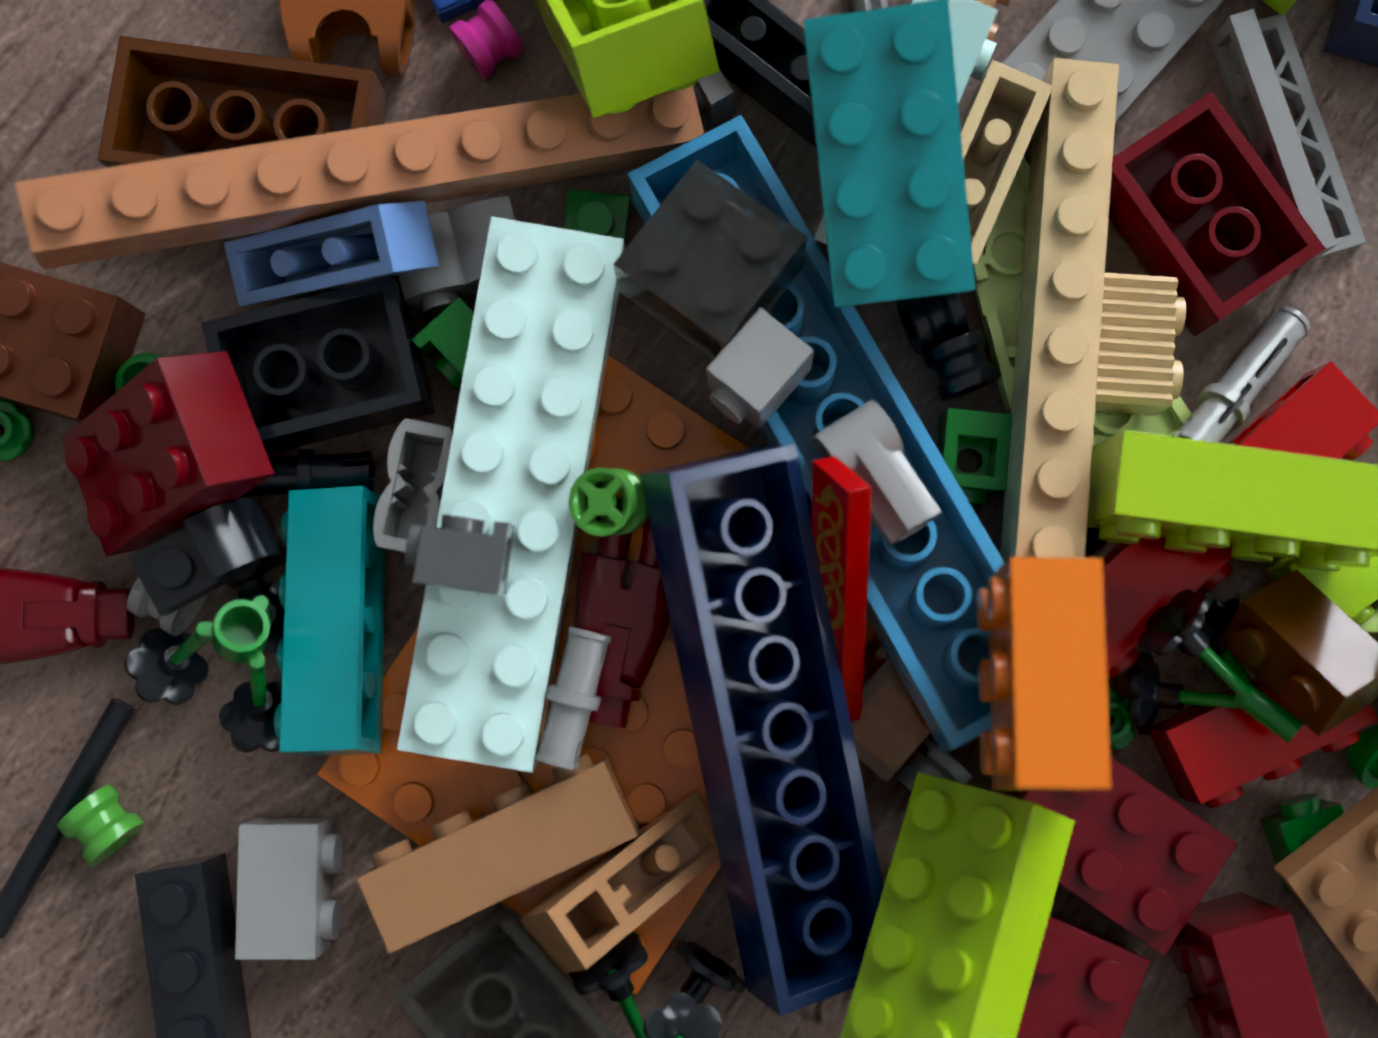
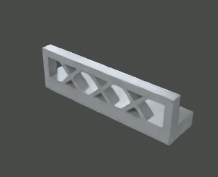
(1266, 122)

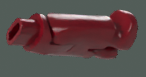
(630, 606)
(57, 615)

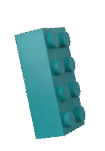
(890, 153)

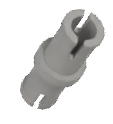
(573, 698)

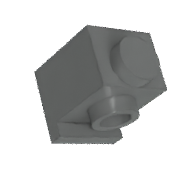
(461, 554)

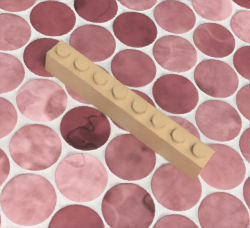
(1060, 314)

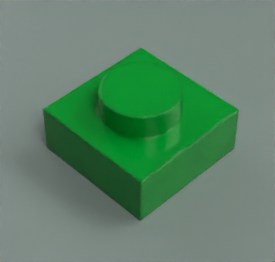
(598, 213)

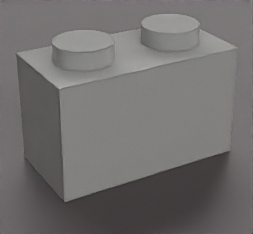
(286, 888)

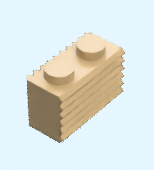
(1138, 344)

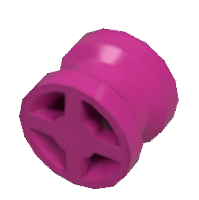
(486, 39)

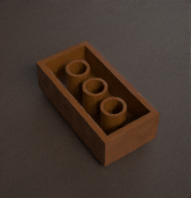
(206, 99)

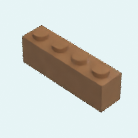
(496, 854)

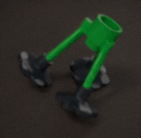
(241, 630)

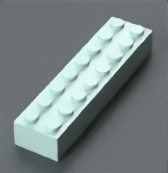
(512, 459)

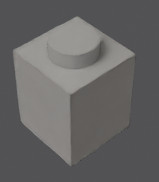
(758, 370)

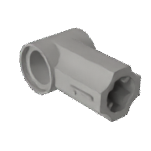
(873, 450)

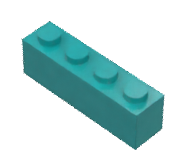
(331, 625)

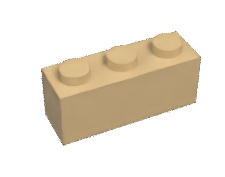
(995, 140)

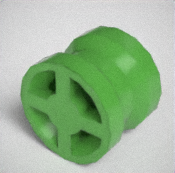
(594, 502)
(100, 825)

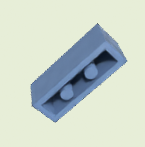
(332, 252)

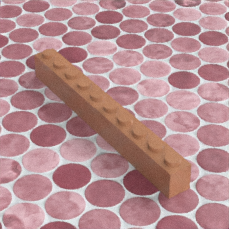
(327, 174)

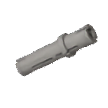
(1227, 402)

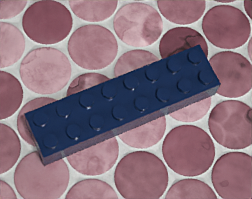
(768, 718)

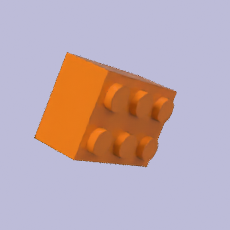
(1045, 676)

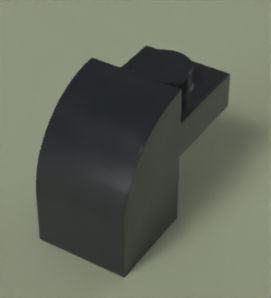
(212, 550)

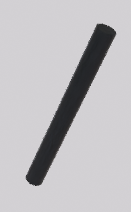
(69, 795)

